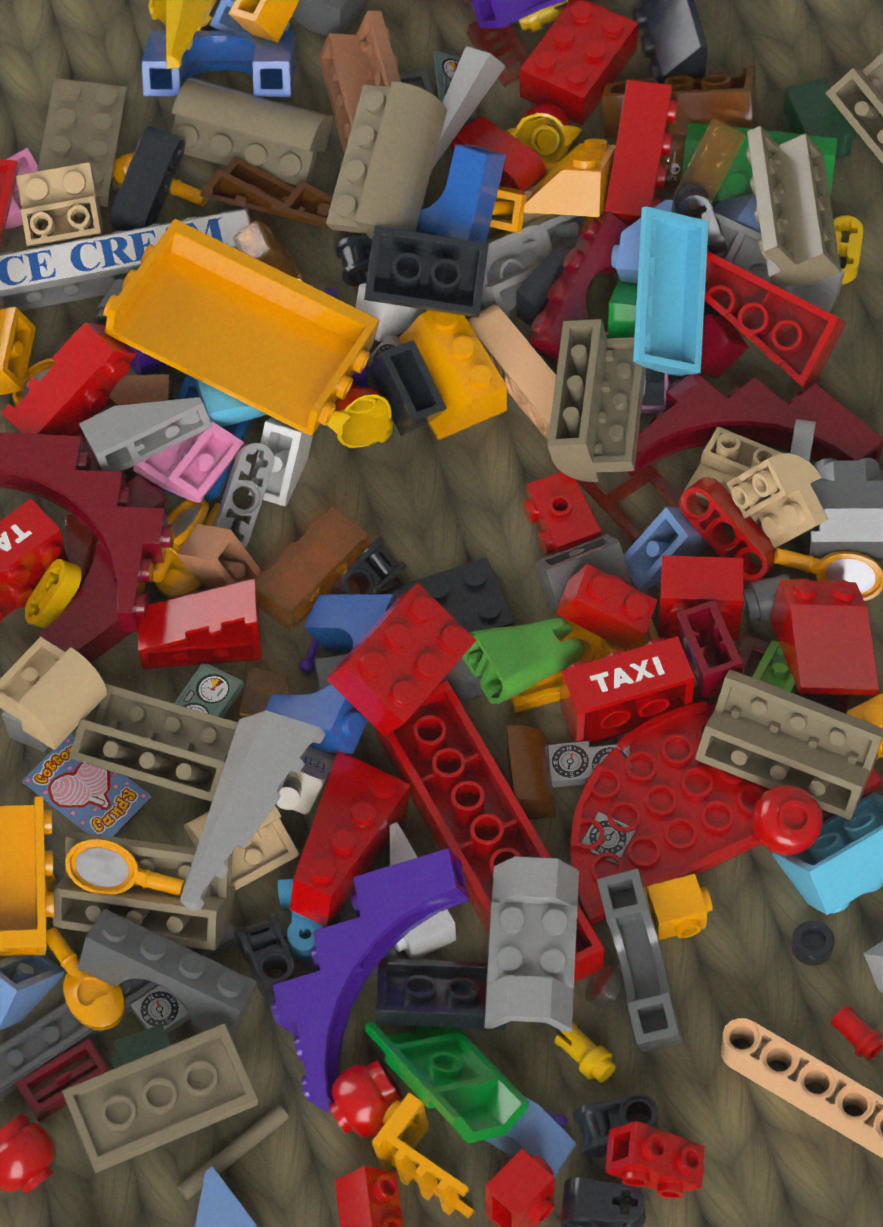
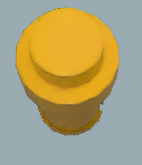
(541, 17)
(592, 1059)

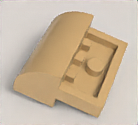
(59, 205)
(727, 458)
(780, 496)
(51, 691)
(264, 852)

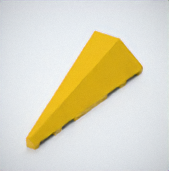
(182, 22)

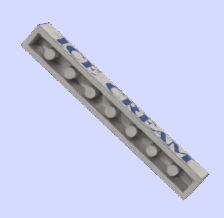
(92, 264)

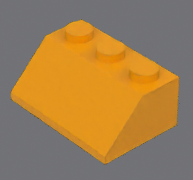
(576, 183)
(459, 369)

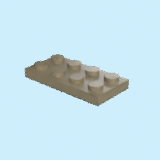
(84, 128)
(160, 1098)

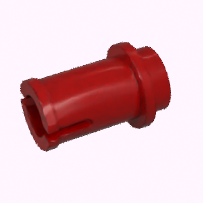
(866, 1041)

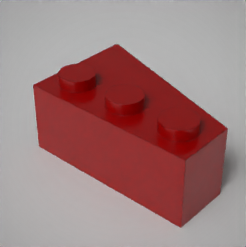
(75, 386)
(202, 628)

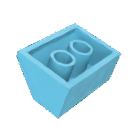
(842, 860)

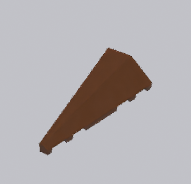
(257, 190)

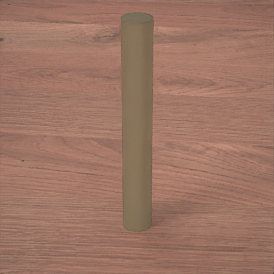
(234, 1150)

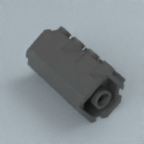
(854, 505)

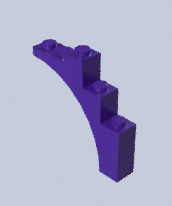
(346, 954)

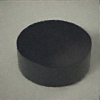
(812, 943)

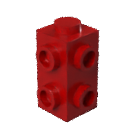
(655, 1159)
(369, 1198)

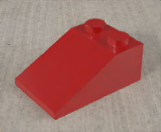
(825, 636)

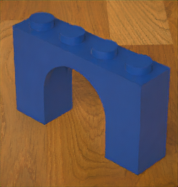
(267, 61)
(468, 198)
(336, 625)

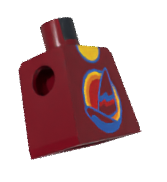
(714, 655)

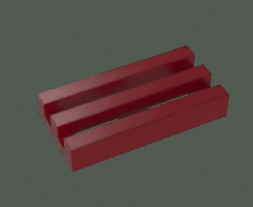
(53, 1067)

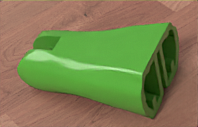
(521, 656)

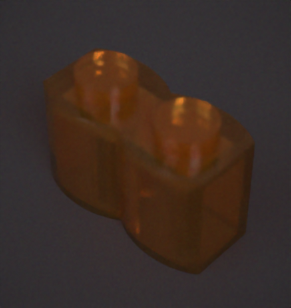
(261, 244)

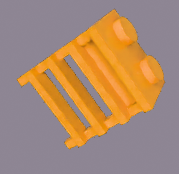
(395, 1146)

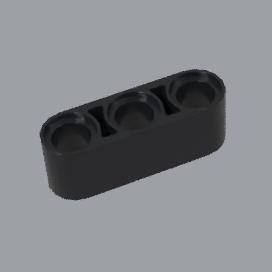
(147, 179)

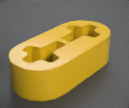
(851, 249)
(53, 593)

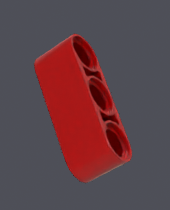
(521, 165)
(709, 524)

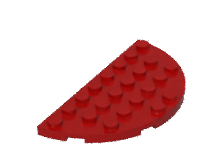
(681, 808)

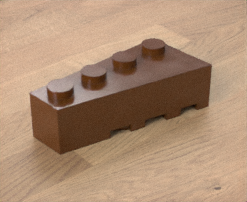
(699, 100)

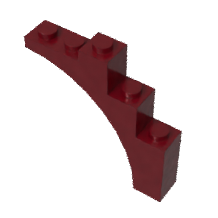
(755, 412)
(132, 536)
(91, 618)

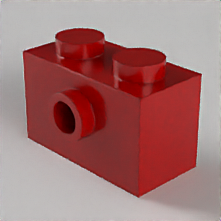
(559, 513)
(606, 606)
(521, 1192)

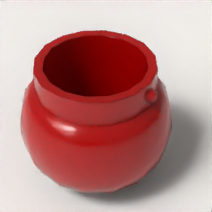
(787, 820)
(363, 1097)
(24, 1155)

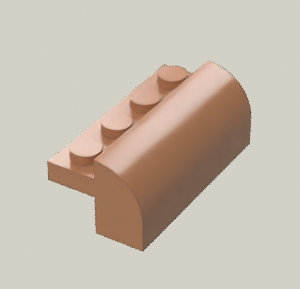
(354, 62)

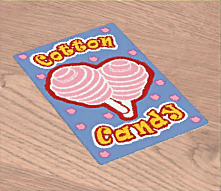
(86, 794)

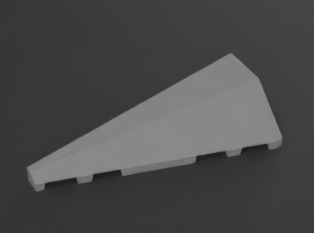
(469, 85)
(517, 255)
(255, 769)

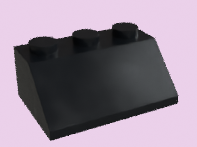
(672, 38)
(426, 271)

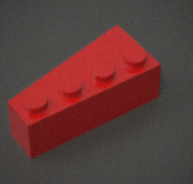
(640, 150)
(777, 322)
(346, 835)

